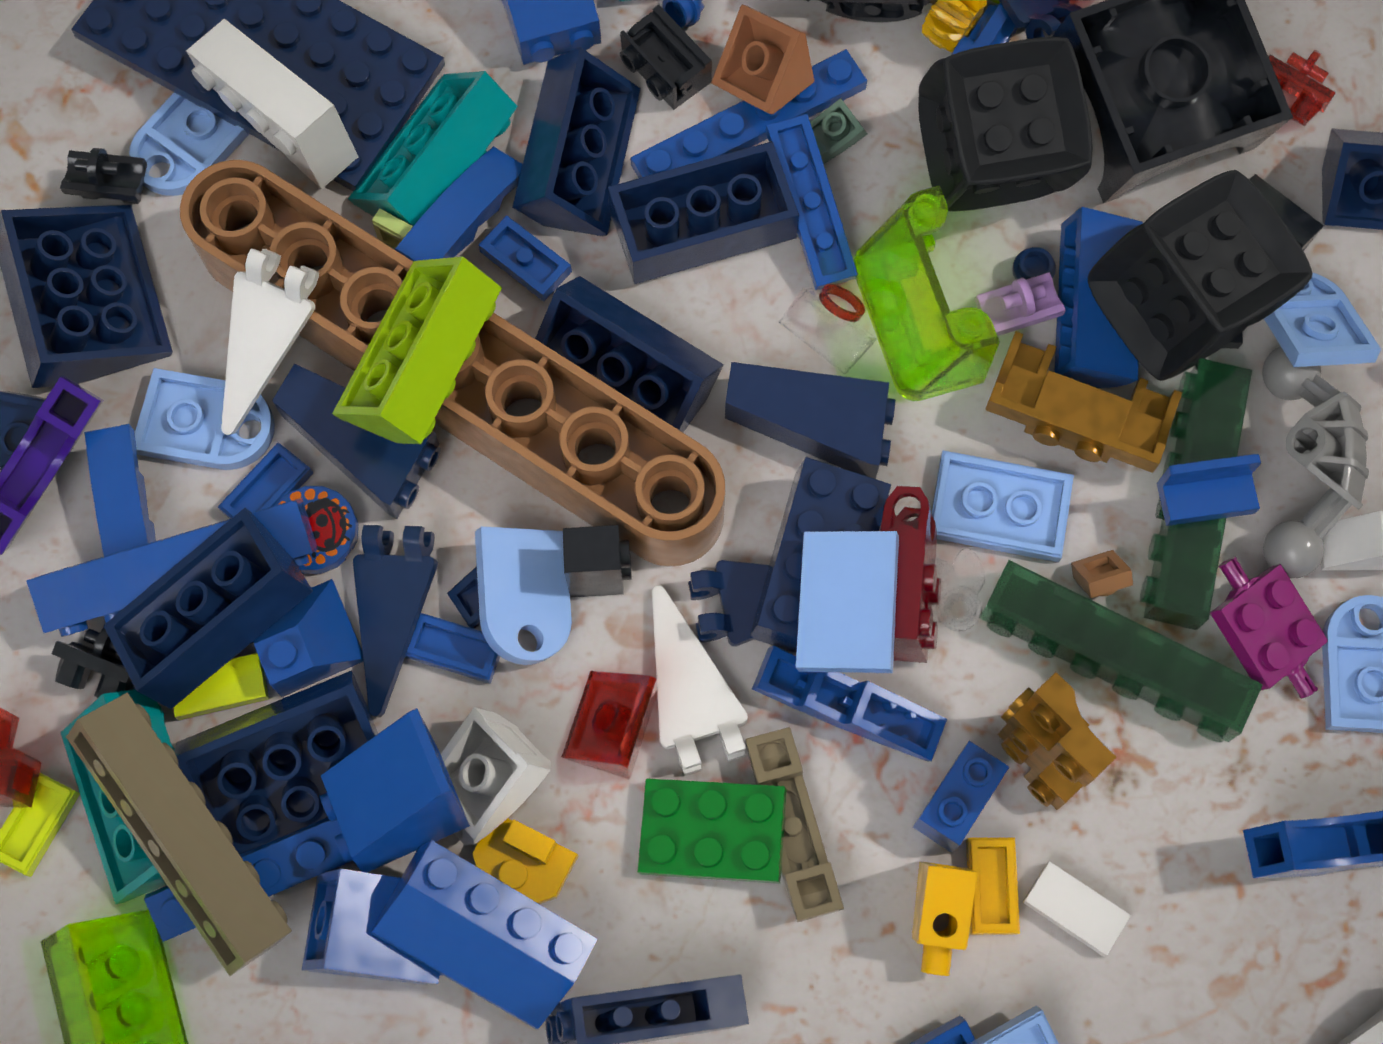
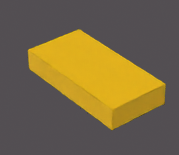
(996, 888)

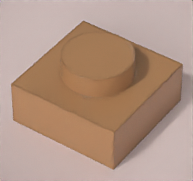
(1102, 574)

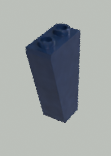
(815, 413)
(375, 464)
(650, 1013)

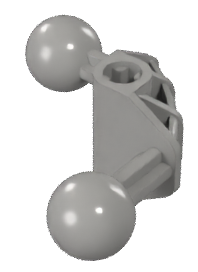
(1328, 444)

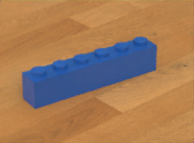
(111, 582)

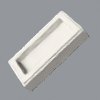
(1076, 909)

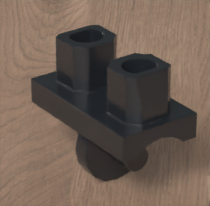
(104, 176)
(79, 660)

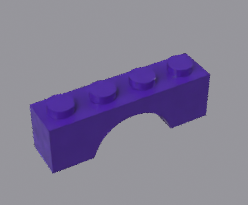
(42, 453)

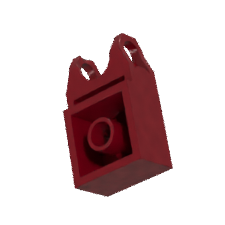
(916, 575)

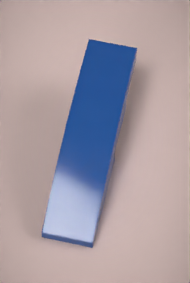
(462, 208)
(118, 489)
(851, 705)

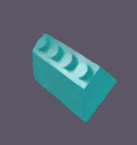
(436, 146)
(123, 859)

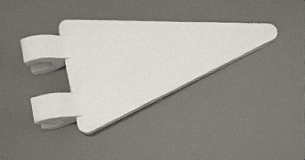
(262, 329)
(691, 690)

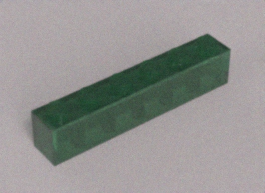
(1189, 553)
(1121, 653)

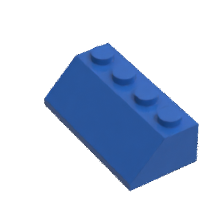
(483, 934)

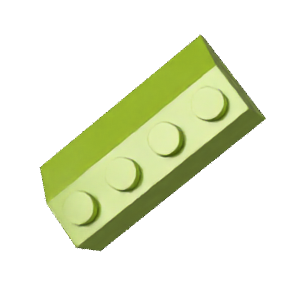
(419, 350)

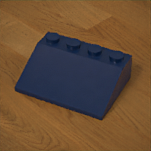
(80, 292)
(268, 764)

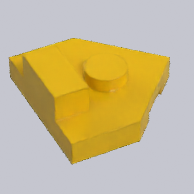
(525, 860)

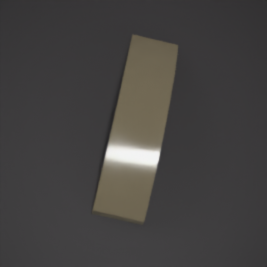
(804, 860)

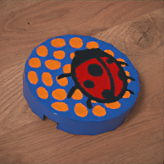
(332, 525)

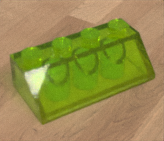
(113, 982)

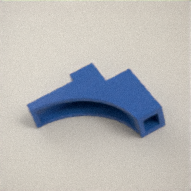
(1315, 845)

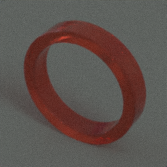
(837, 310)

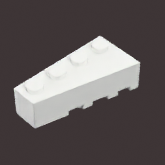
(273, 102)

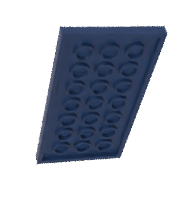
(340, 52)

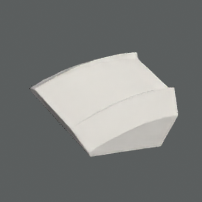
(491, 771)

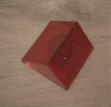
(611, 721)

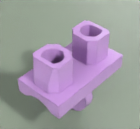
(1021, 304)

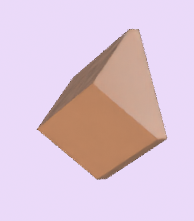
(764, 61)

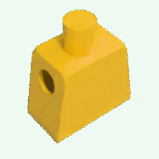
(938, 892)

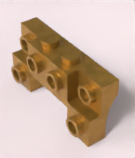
(1081, 415)
(1054, 742)

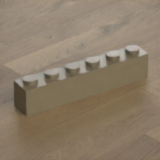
(179, 832)

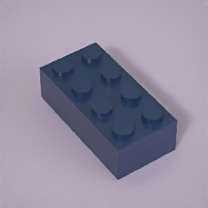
(703, 212)
(819, 501)

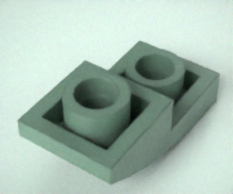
(836, 130)

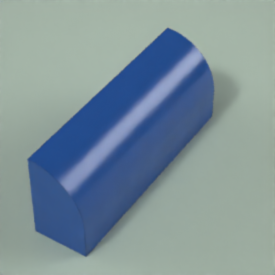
(1085, 339)

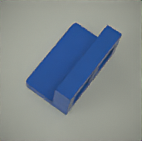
(1209, 490)

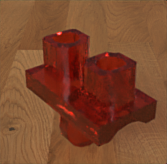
(1310, 94)

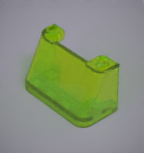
(919, 337)

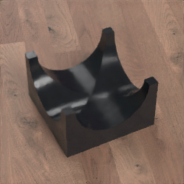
(1172, 83)

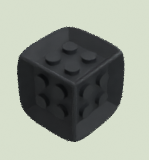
(1005, 123)
(1198, 274)

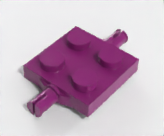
(1269, 626)

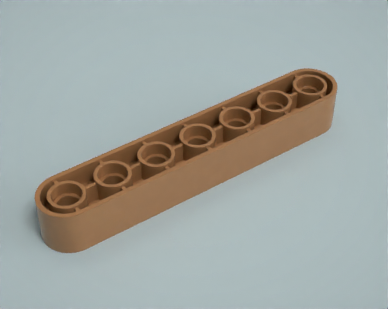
(506, 366)

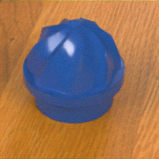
(684, 11)

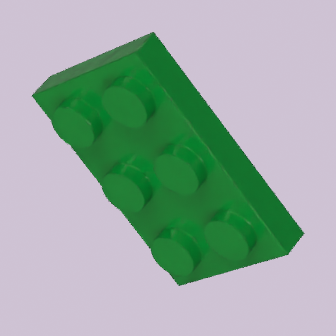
(712, 830)

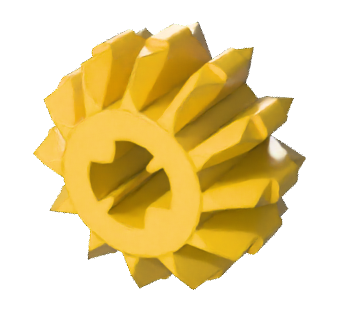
(951, 21)

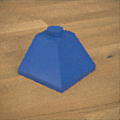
(309, 642)

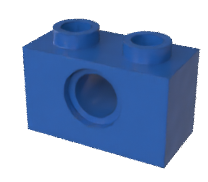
(961, 797)

